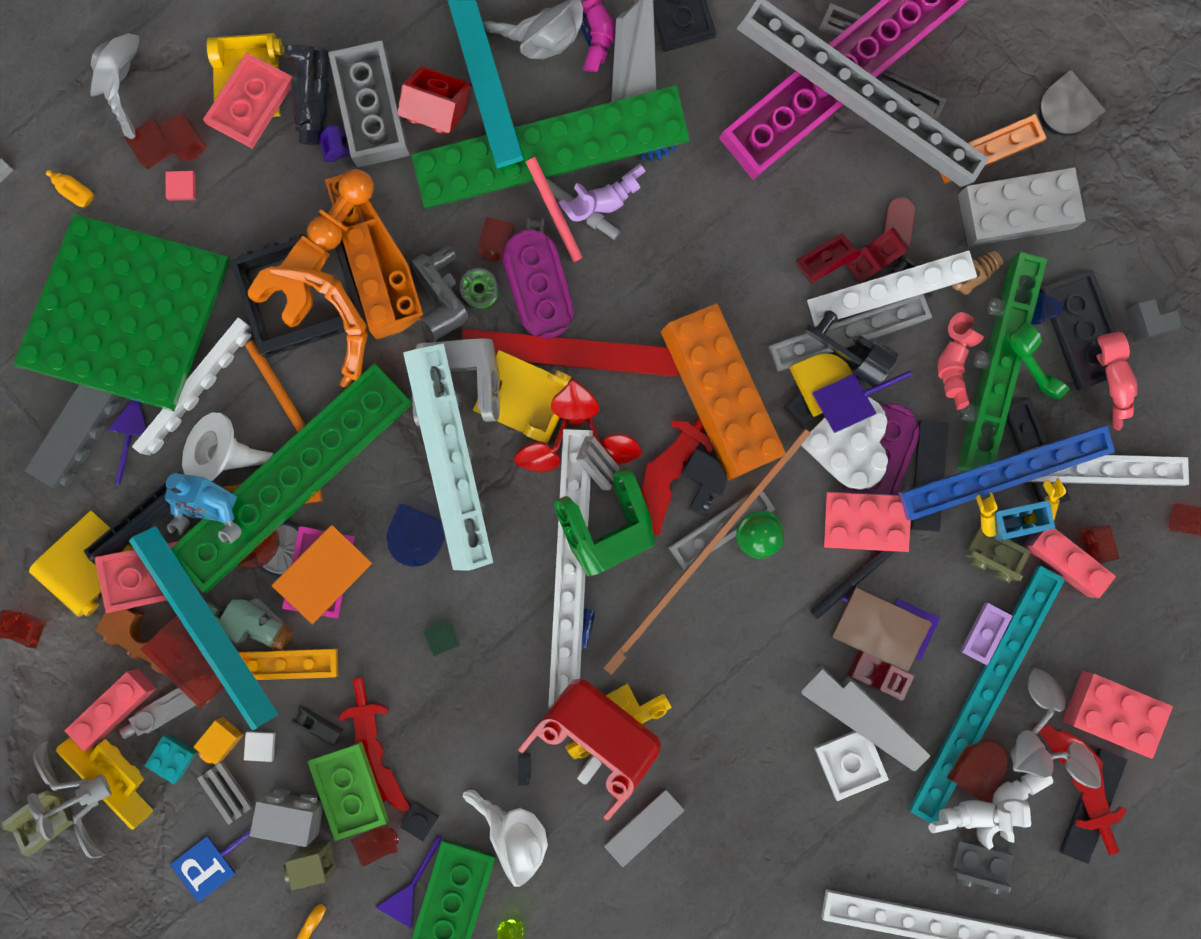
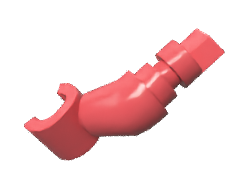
(954, 356)
(1119, 375)

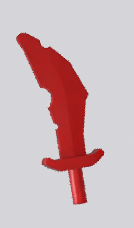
(669, 467)
(366, 732)
(1093, 799)

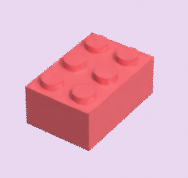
(1117, 714)

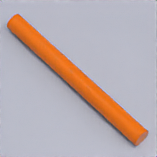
(275, 386)

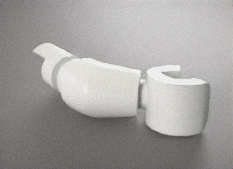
(1013, 790)
(984, 814)

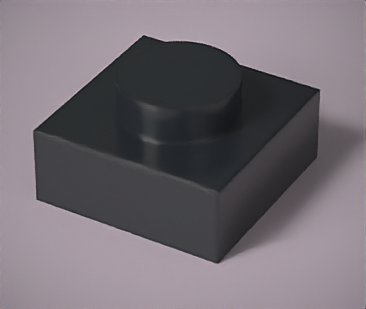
(419, 821)

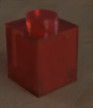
(183, 138)
(493, 238)

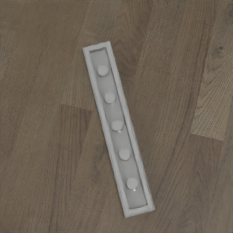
(868, 324)

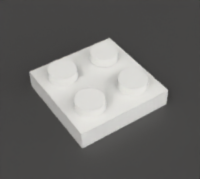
(850, 764)

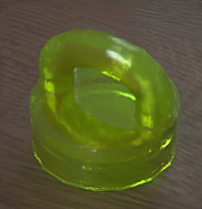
(511, 930)

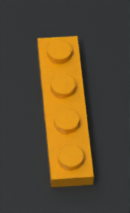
(292, 663)

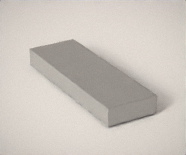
(644, 827)

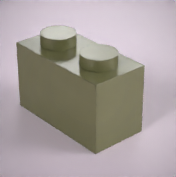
(310, 865)

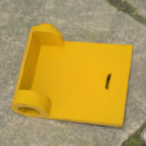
(228, 51)

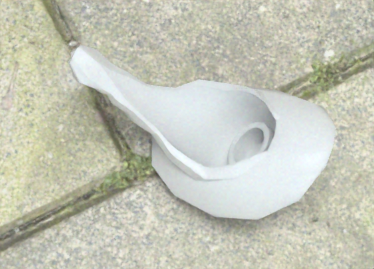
(515, 836)

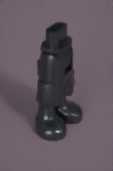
(309, 93)

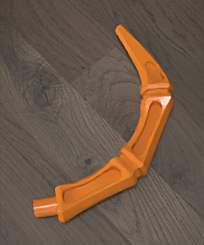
(353, 323)

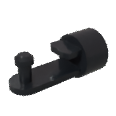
(873, 362)

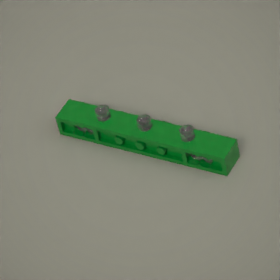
(1000, 363)

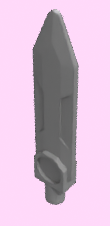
(158, 713)

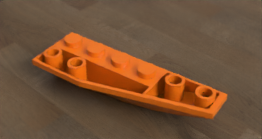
(378, 270)

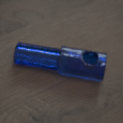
(588, 620)

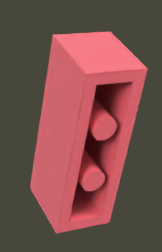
(1070, 562)
(110, 709)

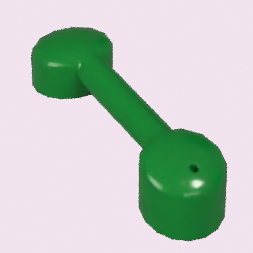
(1024, 343)

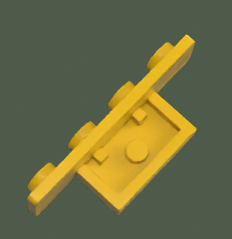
(626, 700)
(120, 775)

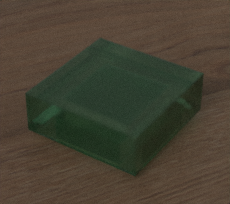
(441, 638)

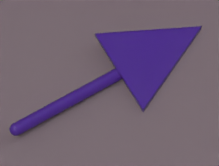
(130, 423)

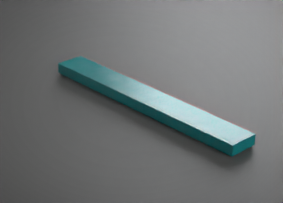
(486, 82)
(203, 627)

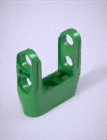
(616, 545)

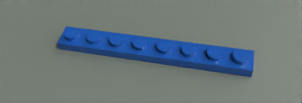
(1006, 472)

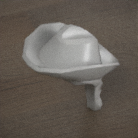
(546, 32)
(110, 67)

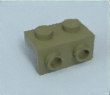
(999, 555)
(25, 827)

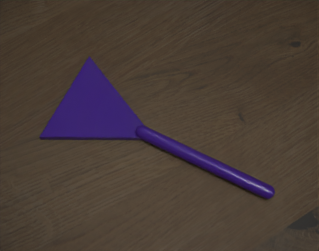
(401, 904)

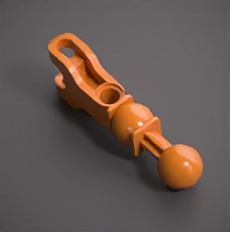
(311, 251)

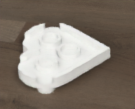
(853, 453)

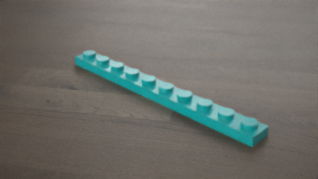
(987, 691)

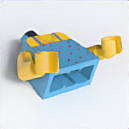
(1022, 519)

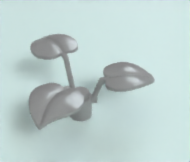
(1030, 753)
(88, 793)

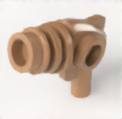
(984, 267)

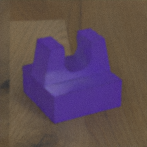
(332, 144)

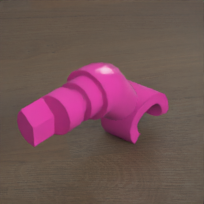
(602, 32)

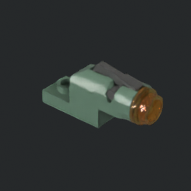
(253, 618)

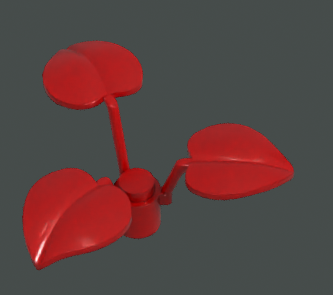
(577, 406)

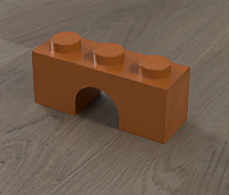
(123, 629)

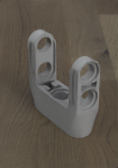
(470, 356)

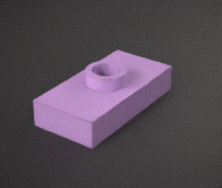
(986, 633)

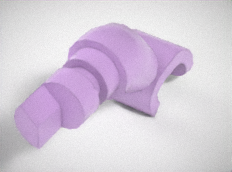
(602, 199)

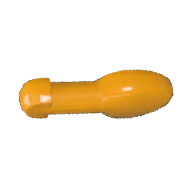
(312, 922)

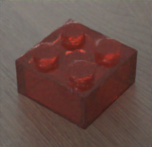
(1100, 543)

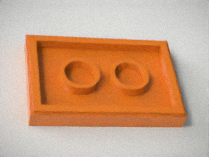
(322, 574)

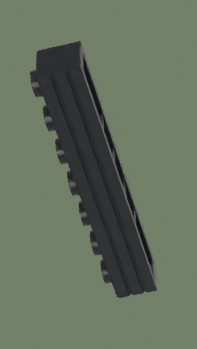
(132, 524)

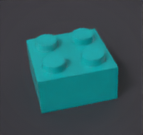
(171, 758)

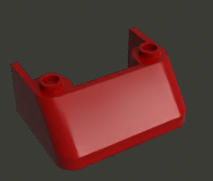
(604, 732)

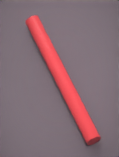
(554, 209)

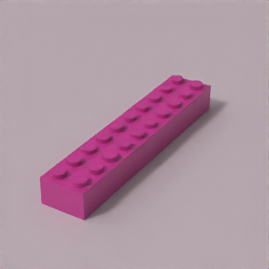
(801, 106)

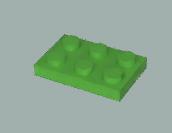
(348, 791)

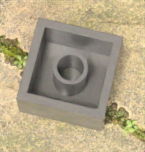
(287, 817)

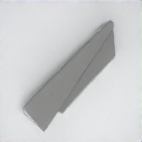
(864, 715)

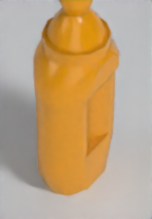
(71, 189)

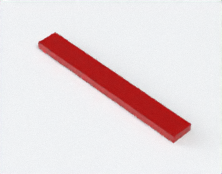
(581, 353)

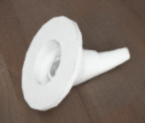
(214, 449)

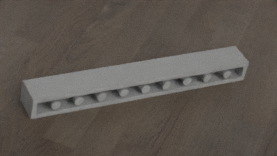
(862, 92)

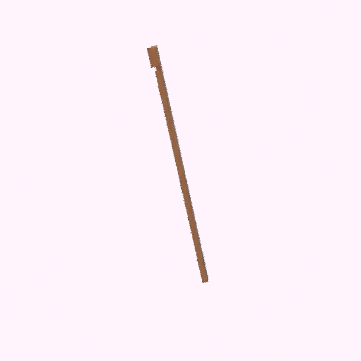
(618, 657)

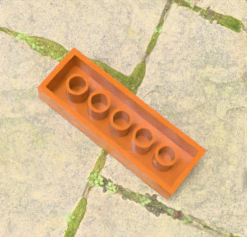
(722, 391)

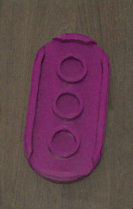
(538, 283)
(899, 443)

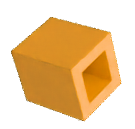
(218, 741)

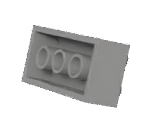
(369, 104)
(1021, 207)

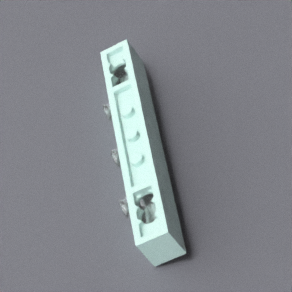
(448, 457)

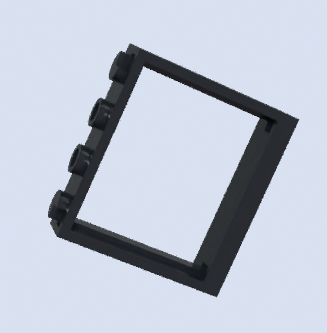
(273, 253)

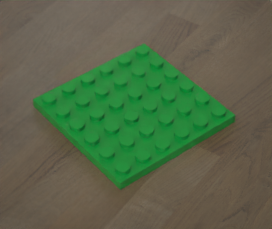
(122, 312)

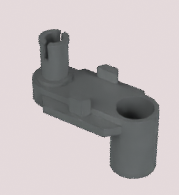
(449, 310)

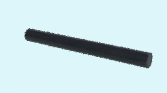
(850, 583)

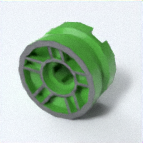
(477, 277)

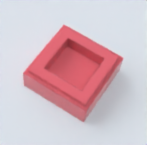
(180, 185)

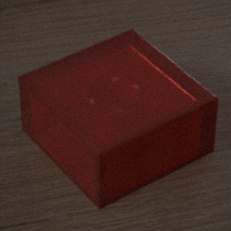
(150, 144)

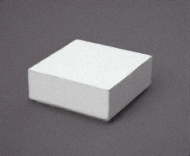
(259, 746)
(588, 770)

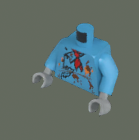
(200, 499)

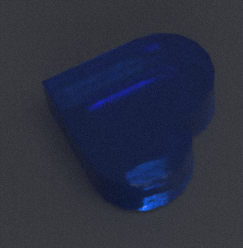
(1046, 308)

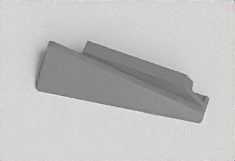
(634, 52)

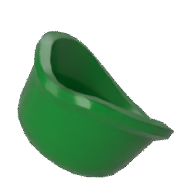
(760, 534)

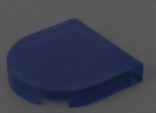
(414, 536)

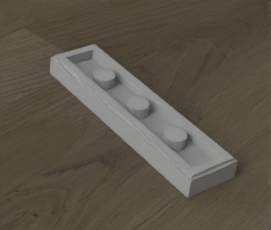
(692, 544)

